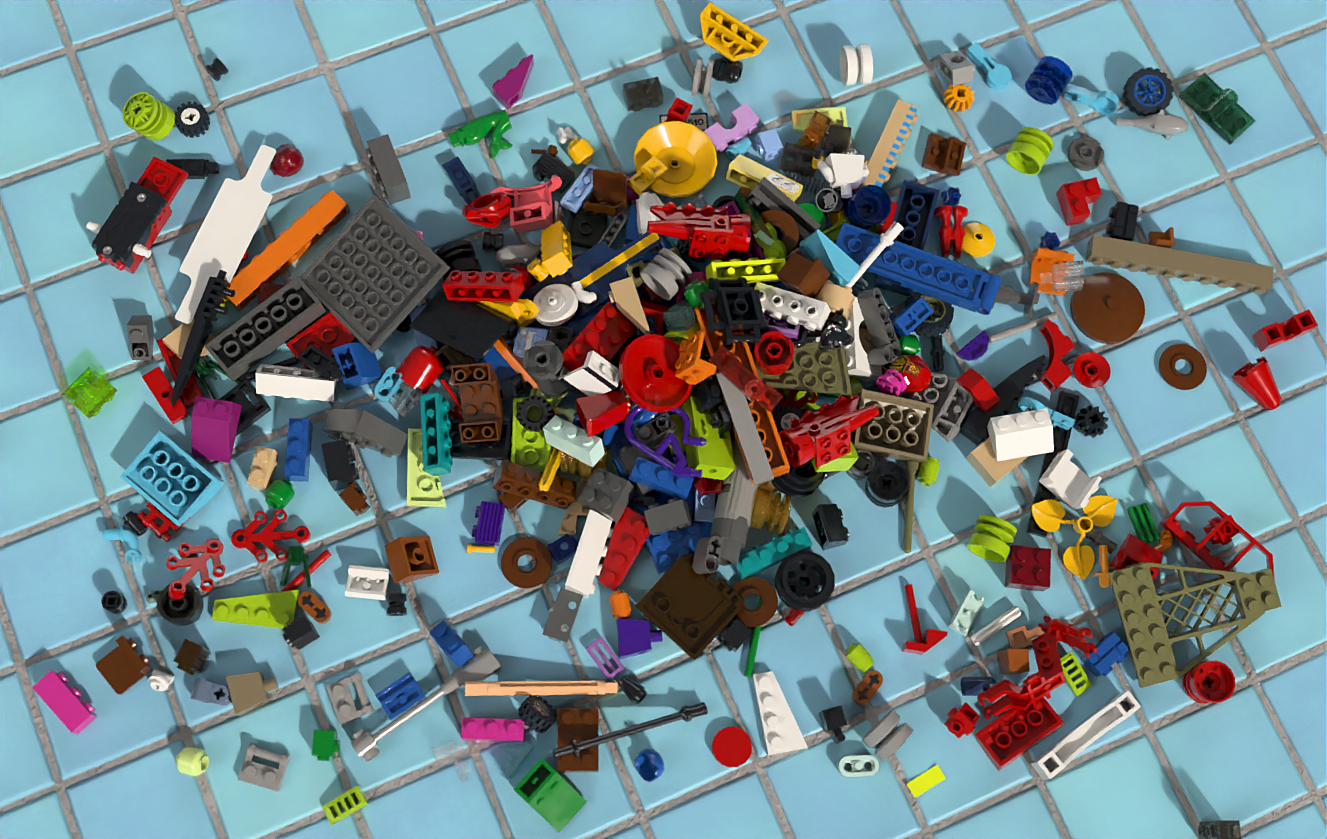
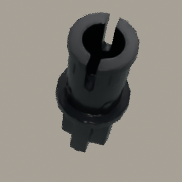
(937, 353)

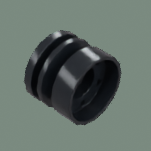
(459, 256)
(887, 473)

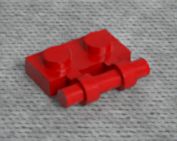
(160, 531)

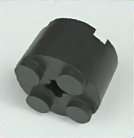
(187, 612)

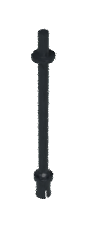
(686, 714)

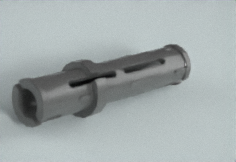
(1097, 538)

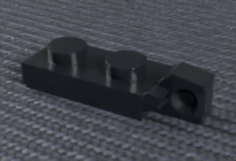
(196, 167)
(321, 363)

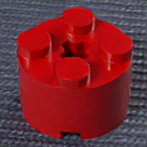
(783, 348)

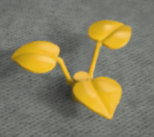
(1099, 512)

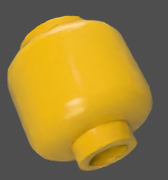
(580, 151)

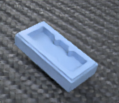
(704, 507)

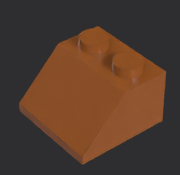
(411, 558)

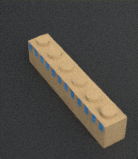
(890, 144)

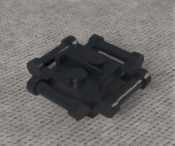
(736, 308)

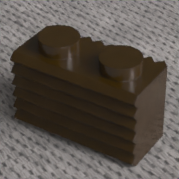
(191, 657)

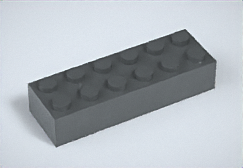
(265, 328)

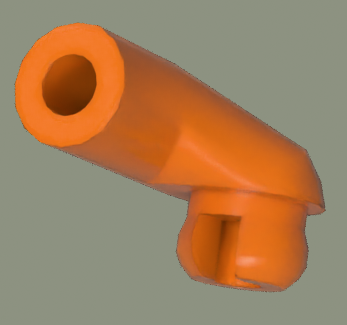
(1165, 541)

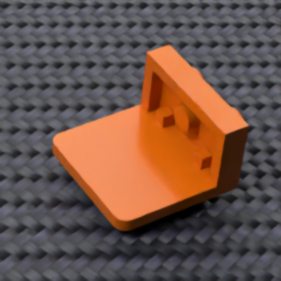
(1042, 263)
(689, 364)

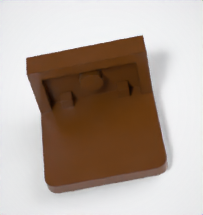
(608, 193)
(124, 665)

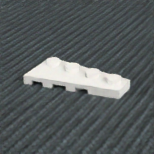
(777, 720)

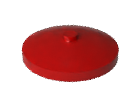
(649, 373)

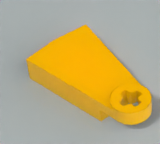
(519, 310)

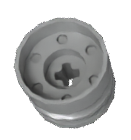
(666, 274)

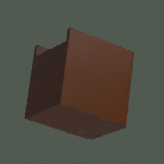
(803, 275)

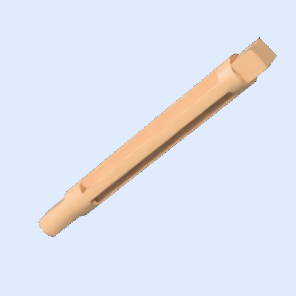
(575, 687)

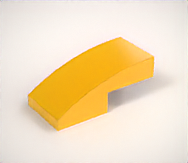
(647, 176)

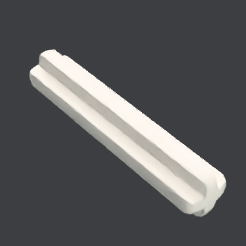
(996, 625)

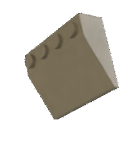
(899, 429)

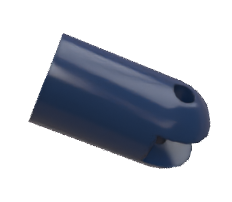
(974, 685)

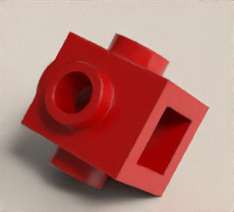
(1224, 533)
(961, 720)

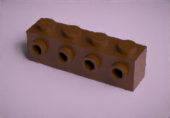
(524, 483)

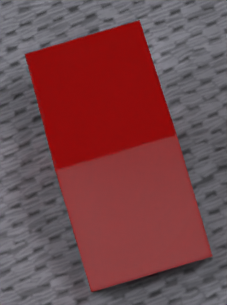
(679, 111)
(979, 389)
(930, 638)

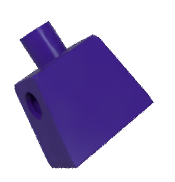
(635, 637)

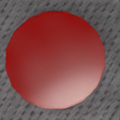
(731, 747)

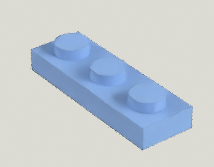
(579, 190)

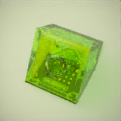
(89, 392)

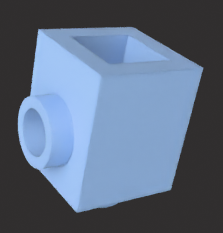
(769, 144)

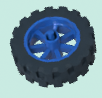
(1158, 78)

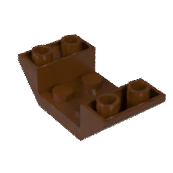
(479, 402)

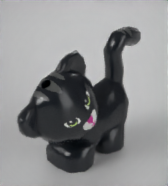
(831, 337)

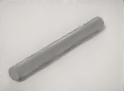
(1022, 327)

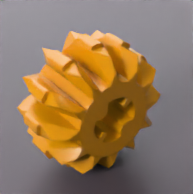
(959, 97)

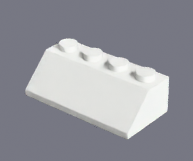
(588, 554)

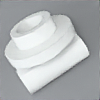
(160, 681)

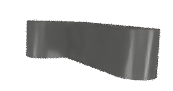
(880, 328)

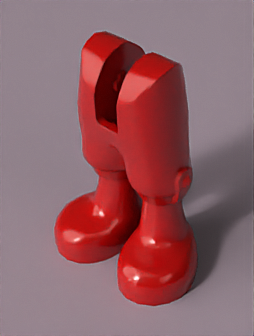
(949, 236)

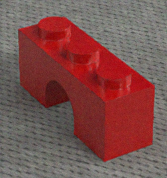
(1279, 333)

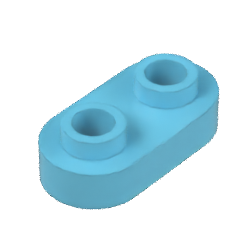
(388, 384)

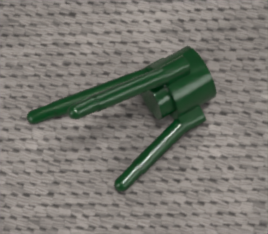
(205, 368)
(295, 557)

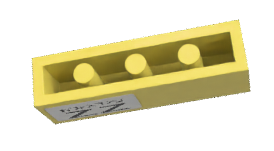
(749, 174)

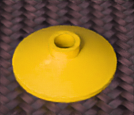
(974, 246)

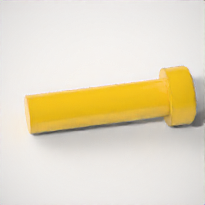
(473, 548)

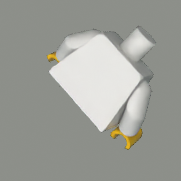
(843, 171)

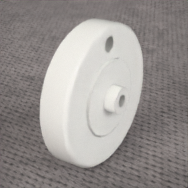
(555, 304)

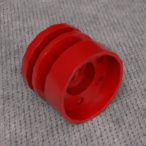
(1219, 682)

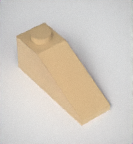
(628, 302)

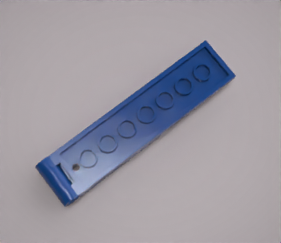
(922, 270)

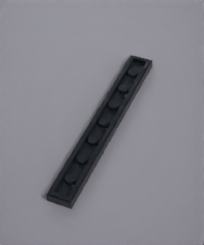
(1067, 406)

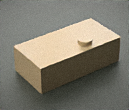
(985, 463)

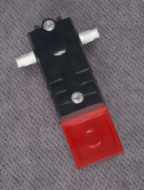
(138, 217)

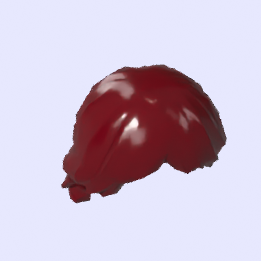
(286, 161)

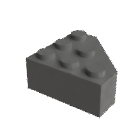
(365, 431)

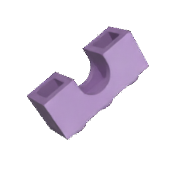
(744, 121)

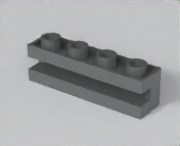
(769, 197)

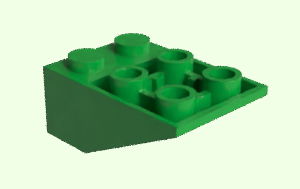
(550, 795)

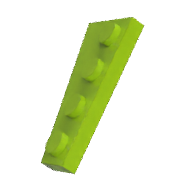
(260, 610)

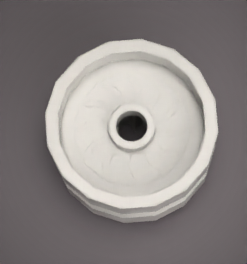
(856, 64)

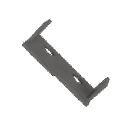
(562, 615)

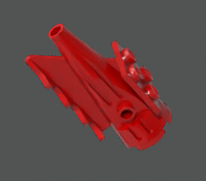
(706, 228)
(825, 432)

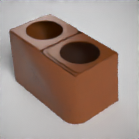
(1013, 661)

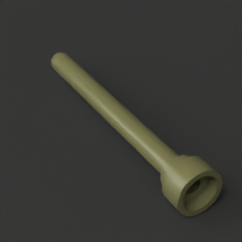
(911, 468)

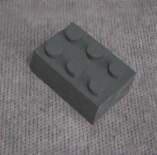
(387, 169)

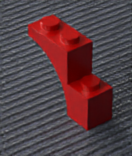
(1059, 347)

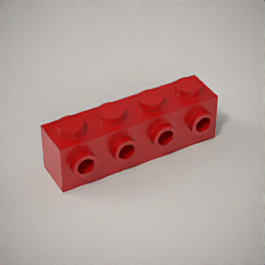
(483, 286)

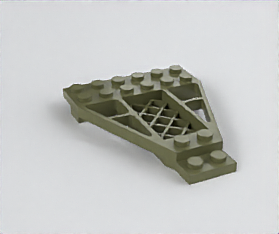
(1146, 629)

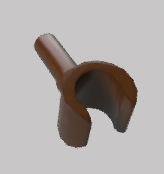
(551, 149)

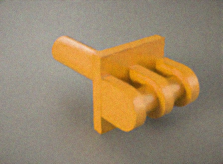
(1104, 562)

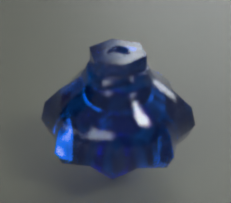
(951, 196)
(1050, 241)

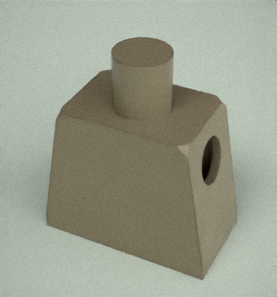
(249, 691)

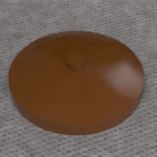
(1107, 308)

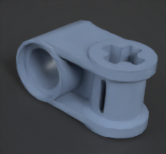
(209, 692)

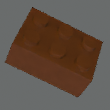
(580, 725)

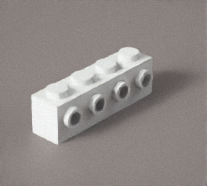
(793, 307)
(295, 383)

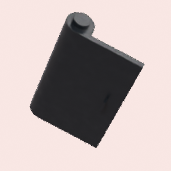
(463, 325)

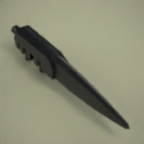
(202, 326)

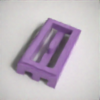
(599, 664)

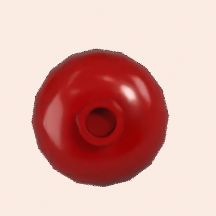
(421, 368)

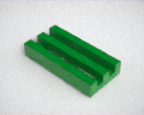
(1149, 520)

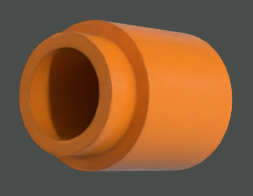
(620, 605)

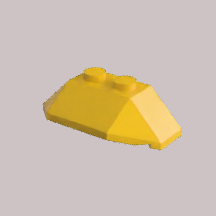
(729, 35)

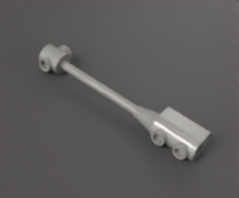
(475, 669)

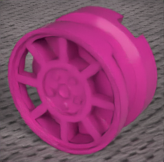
(890, 383)

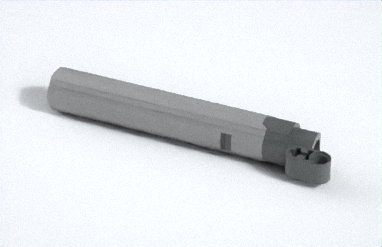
(730, 518)

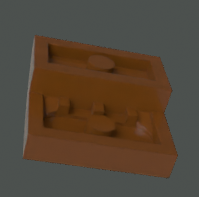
(943, 154)

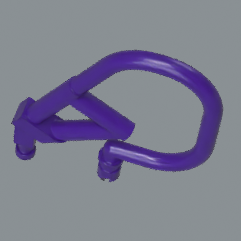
(680, 468)

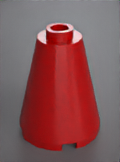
(1259, 383)

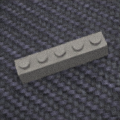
(614, 228)

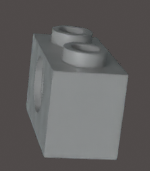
(956, 68)

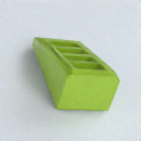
(1078, 670)
(362, 803)

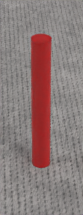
(312, 567)
(913, 613)

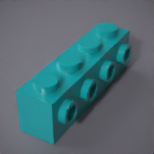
(435, 434)
(772, 553)

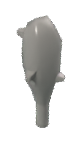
(1157, 123)
(516, 253)

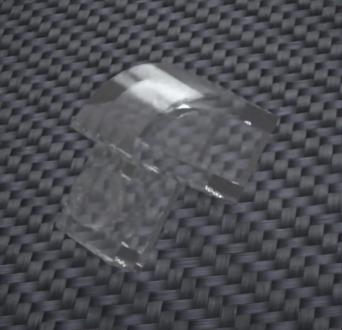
(453, 753)

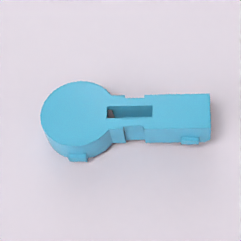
(996, 74)
(1103, 102)
(1056, 418)

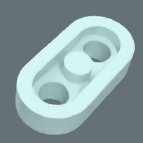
(857, 766)

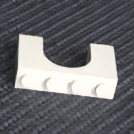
(855, 355)

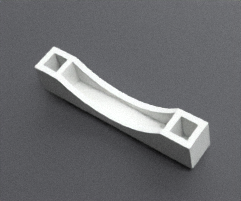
(1085, 734)

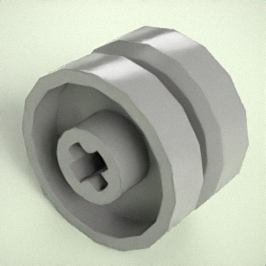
(890, 738)

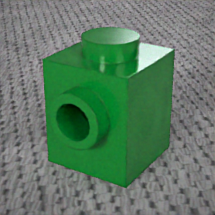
(325, 744)

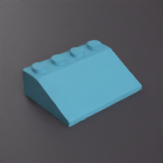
(172, 478)

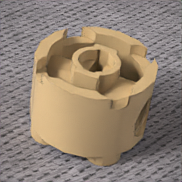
(838, 298)

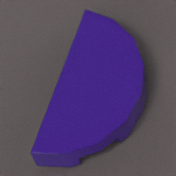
(974, 349)

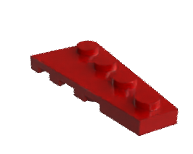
(623, 548)

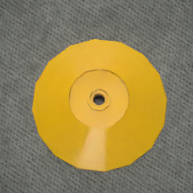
(682, 145)

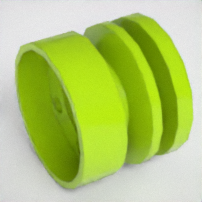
(148, 116)
(1029, 150)
(992, 538)

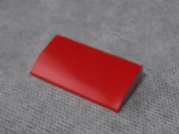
(1018, 732)

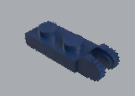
(461, 179)

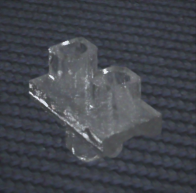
(407, 401)

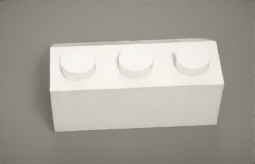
(1021, 434)

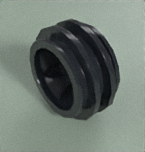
(799, 481)
(813, 562)

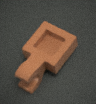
(1021, 638)

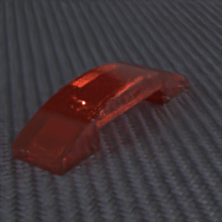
(744, 380)

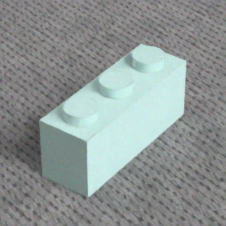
(573, 441)

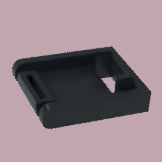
(249, 413)

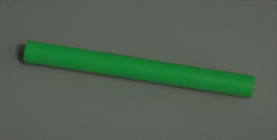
(752, 648)

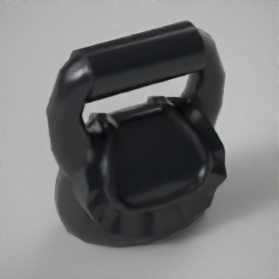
(731, 72)

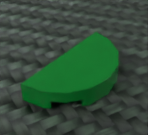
(815, 213)

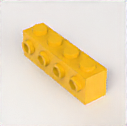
(556, 249)

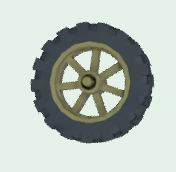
(929, 326)

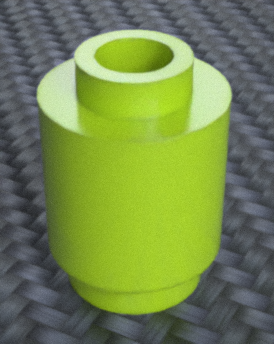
(928, 471)
(859, 657)

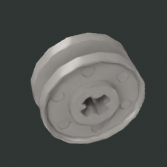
(702, 77)

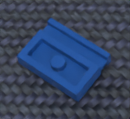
(400, 696)

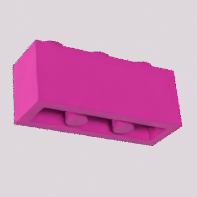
(65, 701)
(492, 730)

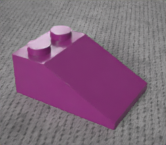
(214, 428)

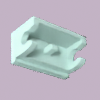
(966, 613)

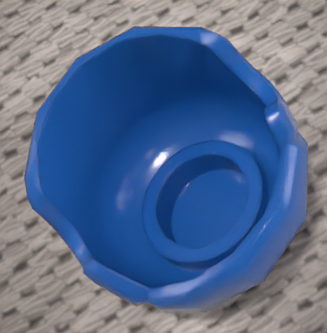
(649, 764)

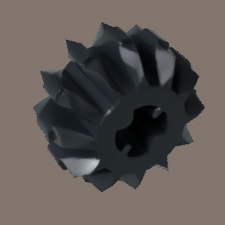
(1095, 416)

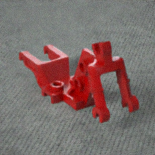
(1049, 673)

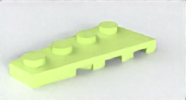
(421, 487)

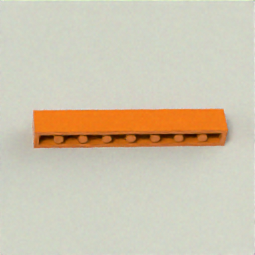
(287, 248)

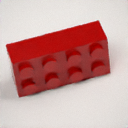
(602, 334)

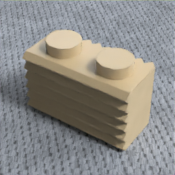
(263, 468)

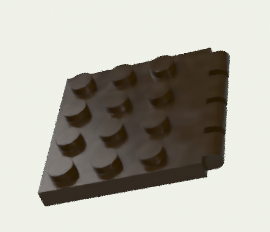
(690, 606)

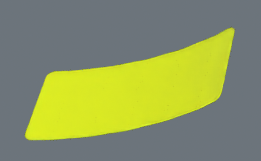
(926, 781)

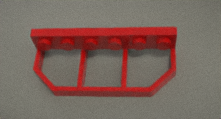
(1203, 551)

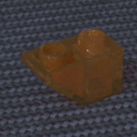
(814, 130)

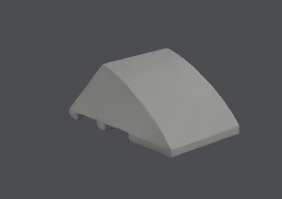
(950, 403)

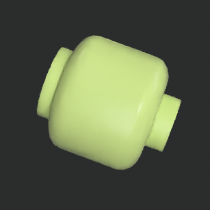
(192, 761)

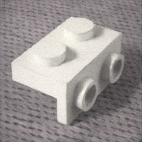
(367, 582)

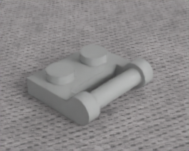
(343, 701)
(261, 774)

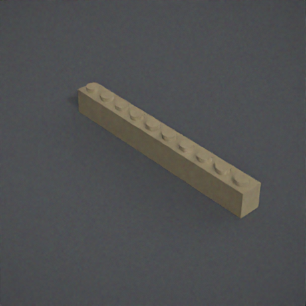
(1179, 264)

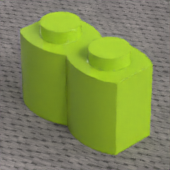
(776, 249)

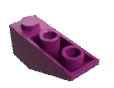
(511, 87)

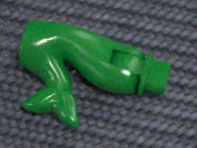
(478, 128)

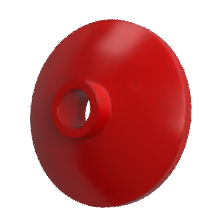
(1097, 364)

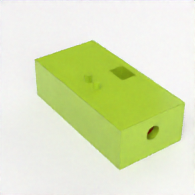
(714, 457)

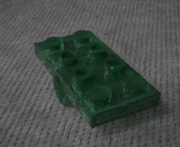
(1217, 108)

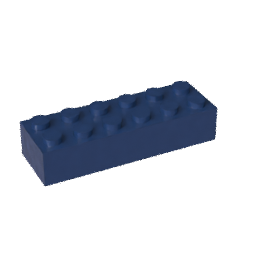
(914, 214)

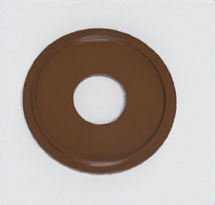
(787, 225)
(1172, 377)
(522, 547)
(768, 604)

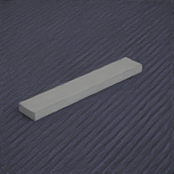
(746, 431)

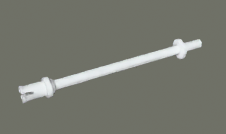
(885, 240)

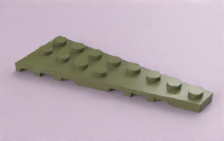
(813, 371)

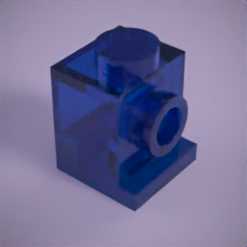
(562, 555)

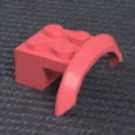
(532, 205)

